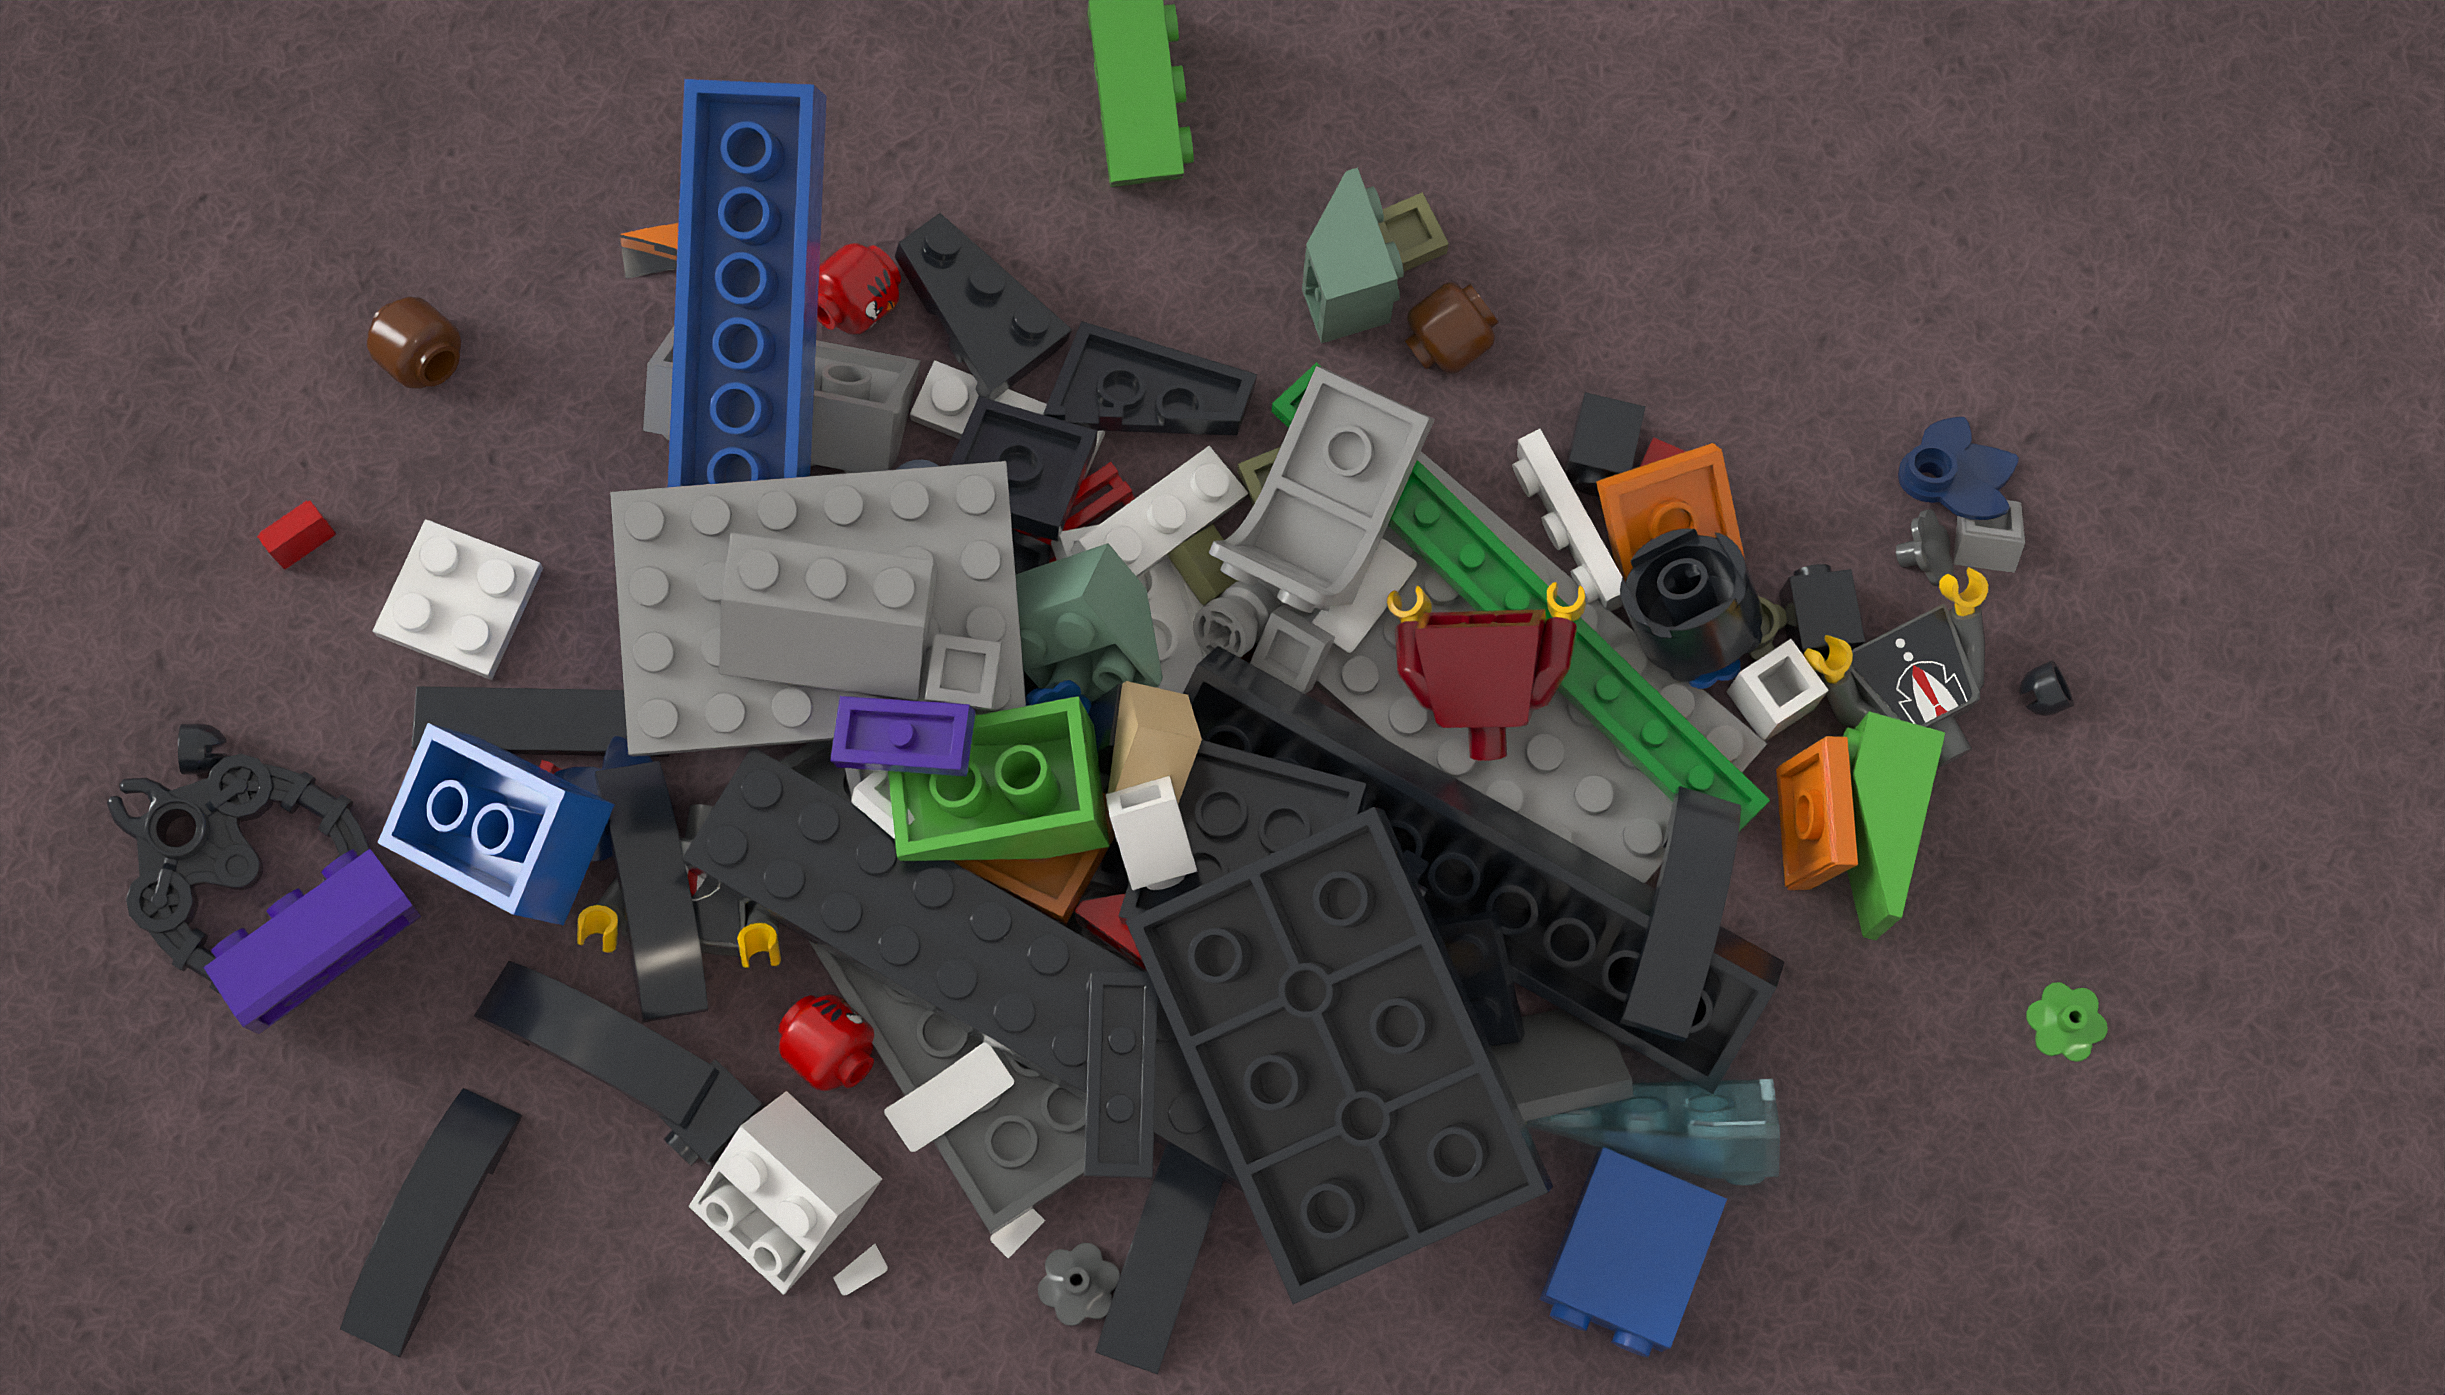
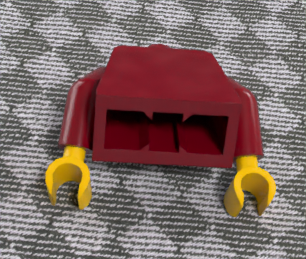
(1484, 665)

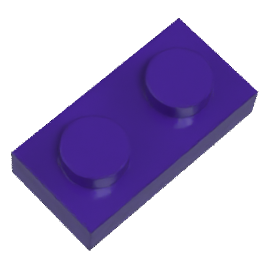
(903, 736)

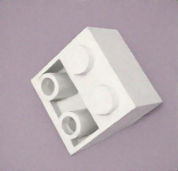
(784, 1191)

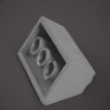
(857, 404)

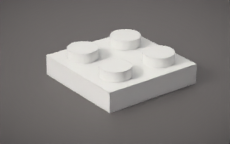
(458, 599)

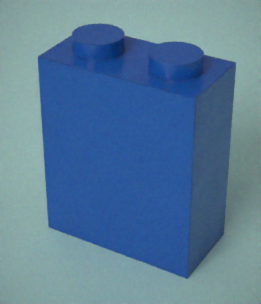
(1632, 1253)

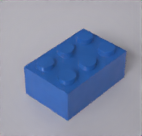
(495, 824)

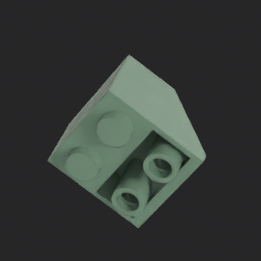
(1348, 265)
(1087, 624)

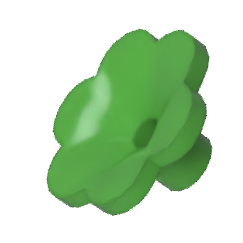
(2054, 1028)

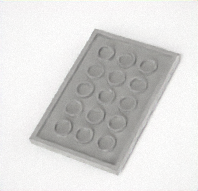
(672, 575)

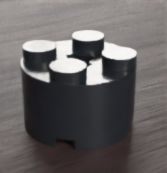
(1692, 603)

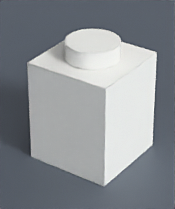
(1777, 690)
(1151, 834)

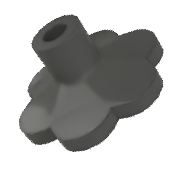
(1928, 549)
(1090, 1298)

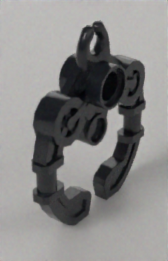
(219, 854)

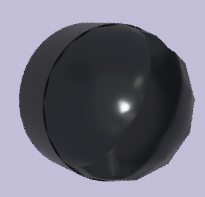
(2050, 689)
(195, 748)

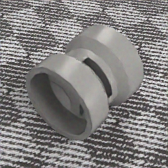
(1234, 619)

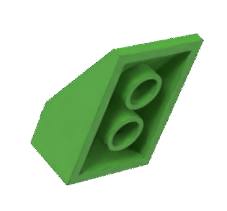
(1891, 791)
(1025, 792)

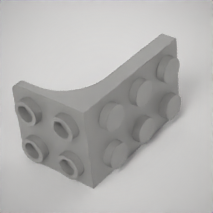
(1327, 494)

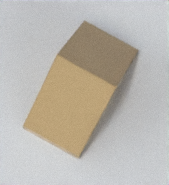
(1153, 738)

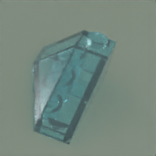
(1686, 1128)

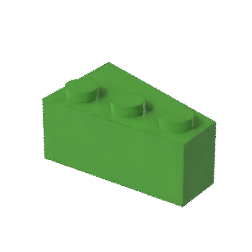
(1139, 90)

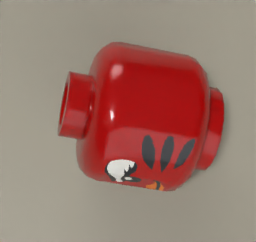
(857, 288)
(826, 1042)

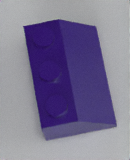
(309, 940)

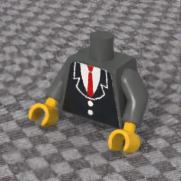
(1916, 672)
(722, 921)

